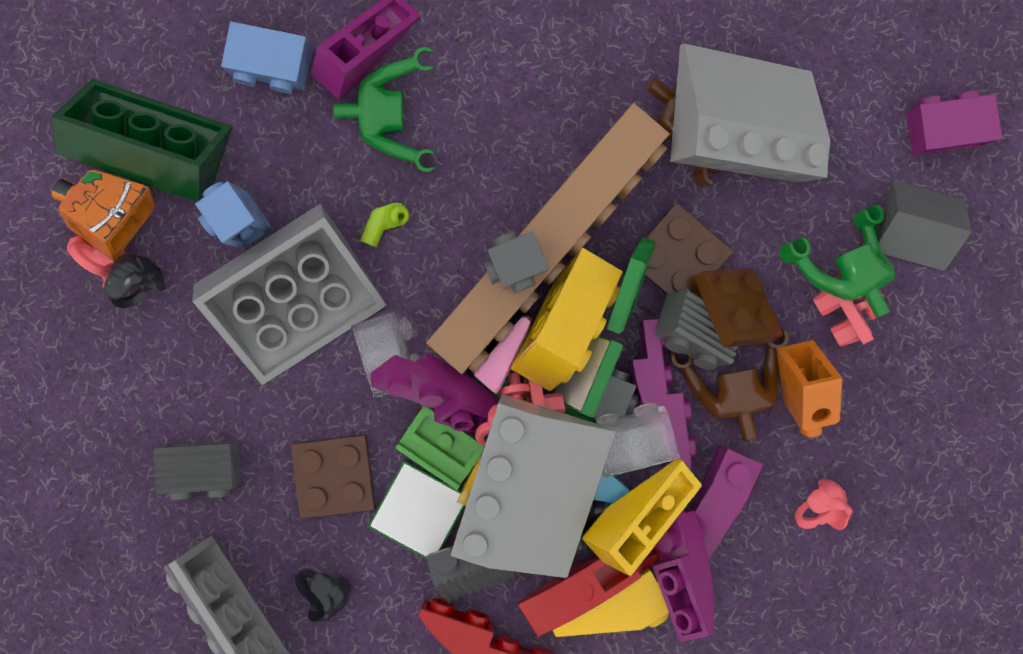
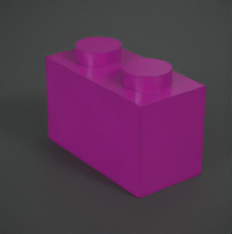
(953, 124)

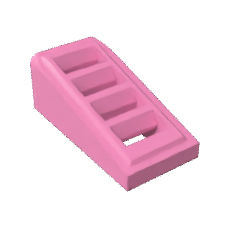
(498, 363)

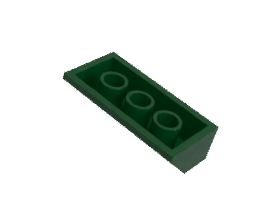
(141, 139)

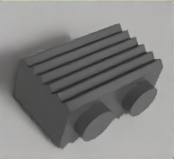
(690, 331)
(197, 468)
(459, 577)

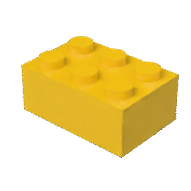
(568, 321)

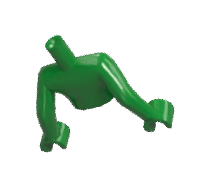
(382, 109)
(861, 270)

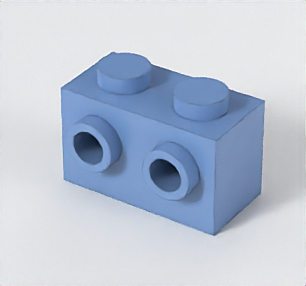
(267, 57)
(232, 215)

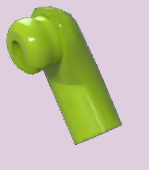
(382, 219)

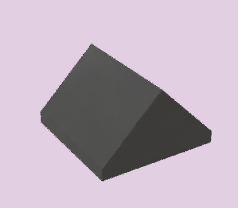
(923, 226)

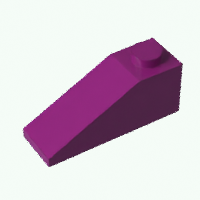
(361, 45)
(723, 494)

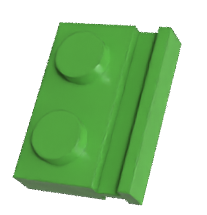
(440, 448)

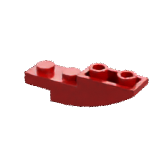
(584, 589)
(468, 631)

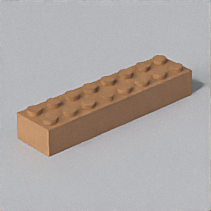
(559, 230)

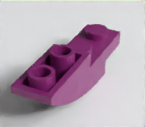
(651, 382)
(436, 384)
(686, 578)

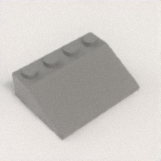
(748, 117)
(288, 295)
(532, 490)
(221, 602)

